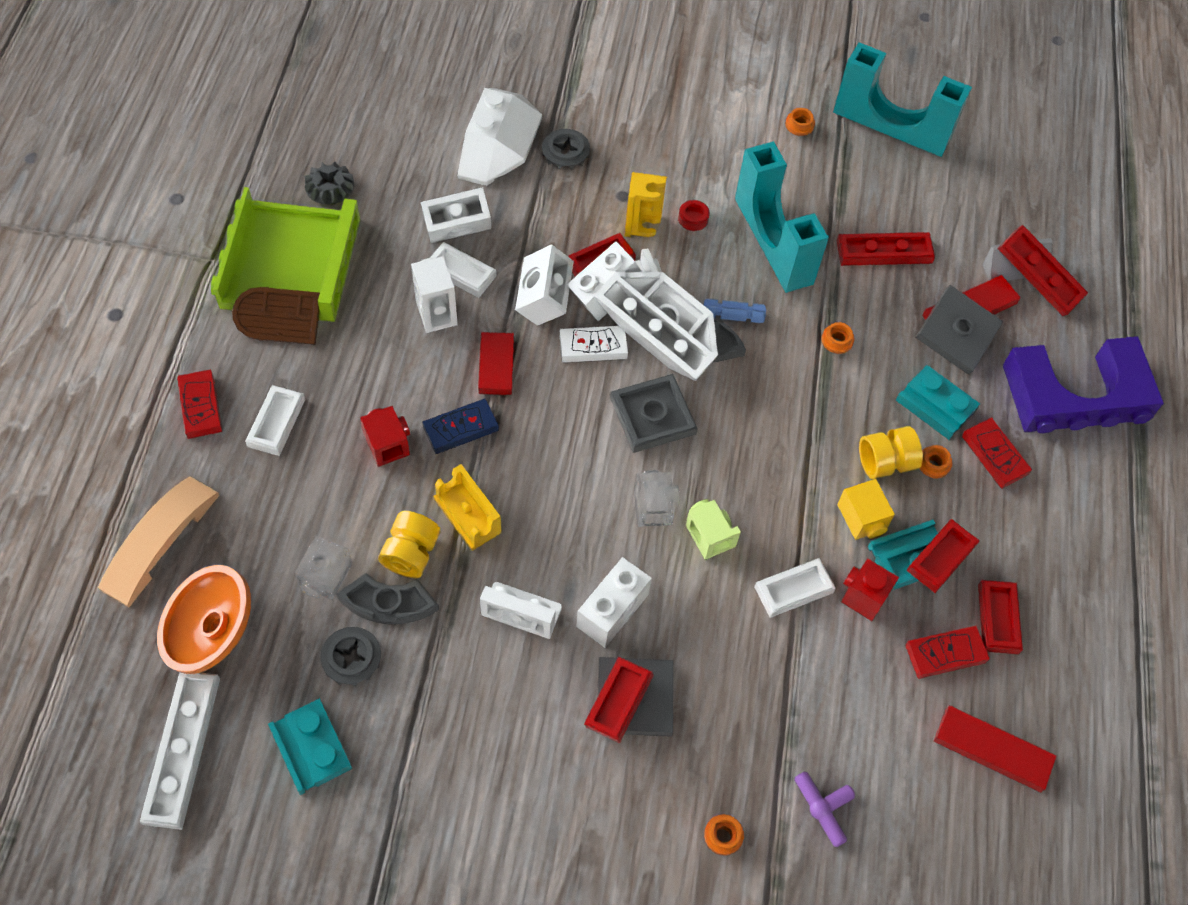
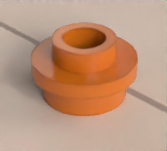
(800, 122)
(840, 331)
(941, 456)
(729, 824)

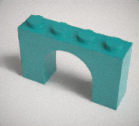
(864, 103)
(791, 245)

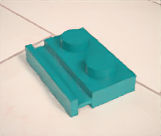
(937, 402)
(900, 549)
(310, 746)

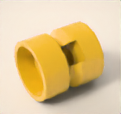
(885, 453)
(410, 541)

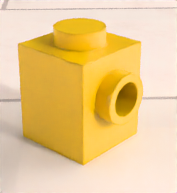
(866, 510)

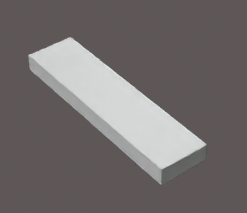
(180, 751)

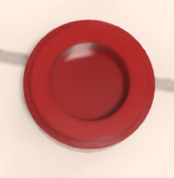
(693, 215)

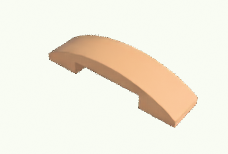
(152, 537)

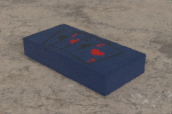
(460, 426)

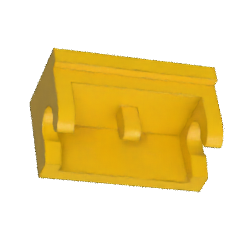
(644, 203)
(467, 508)

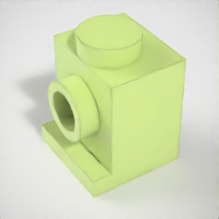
(711, 528)

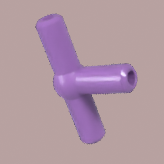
(822, 808)

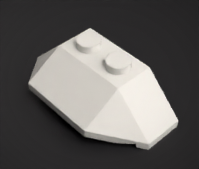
(497, 136)
(662, 319)

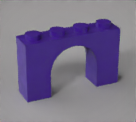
(1049, 406)

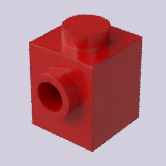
(386, 435)
(868, 588)

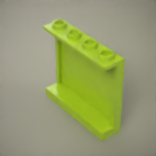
(287, 250)

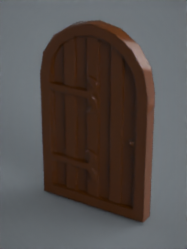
(277, 315)

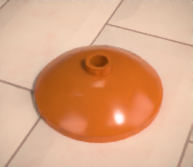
(204, 619)

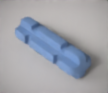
(736, 310)

